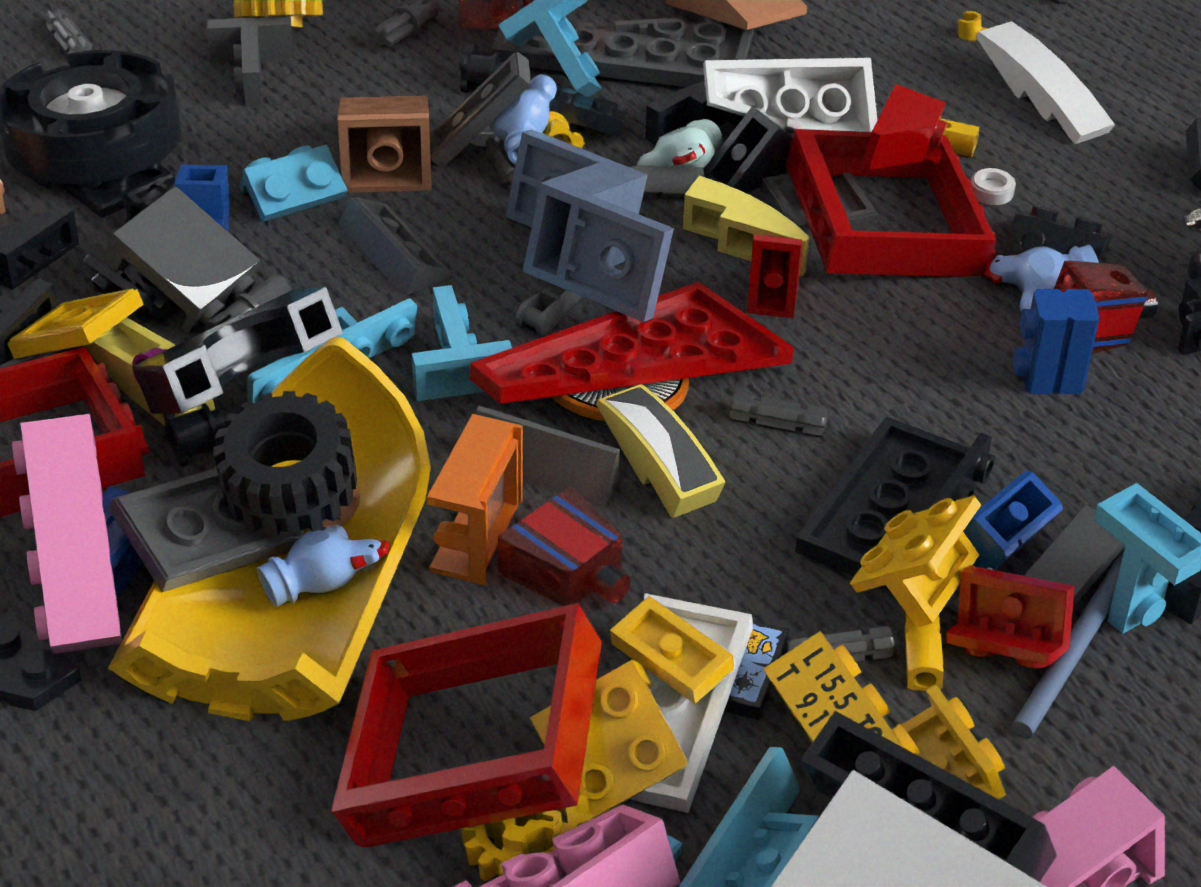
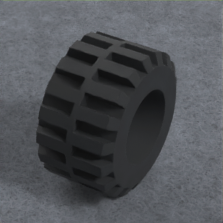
(291, 495)

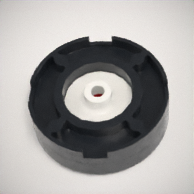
(89, 119)

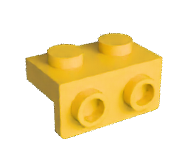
(946, 741)

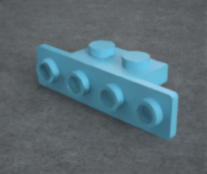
(370, 336)
(756, 831)

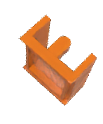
(484, 487)

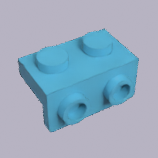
(292, 182)

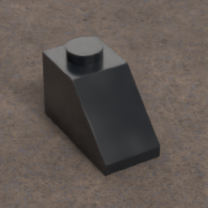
(751, 152)

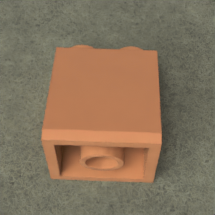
(384, 143)

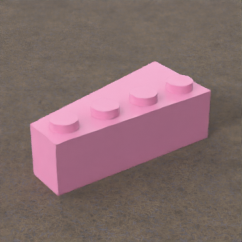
(69, 534)
(1105, 835)
(608, 851)

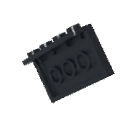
(891, 474)

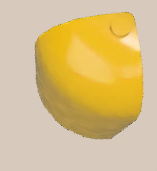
(224, 636)

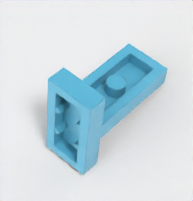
(547, 17)
(447, 370)
(1156, 552)

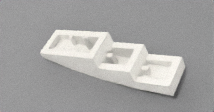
(1048, 82)

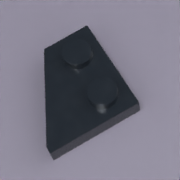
(587, 112)

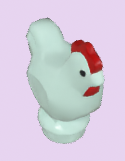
(685, 146)

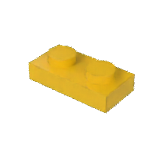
(672, 649)

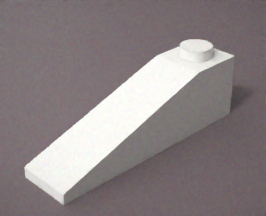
(796, 91)

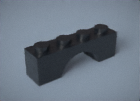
(204, 364)

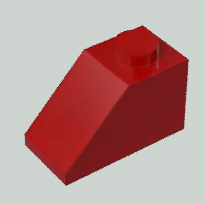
(904, 129)
(774, 276)

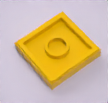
(75, 323)

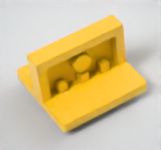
(921, 558)

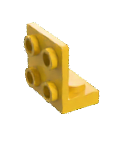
(626, 741)

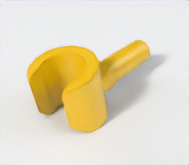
(970, 25)

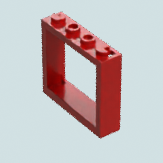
(824, 153)
(62, 381)
(484, 792)

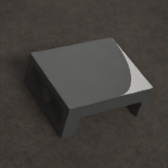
(184, 256)

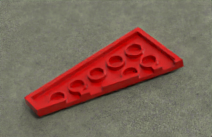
(687, 337)

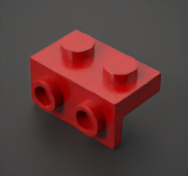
(1012, 617)

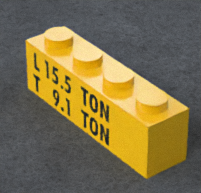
(821, 680)

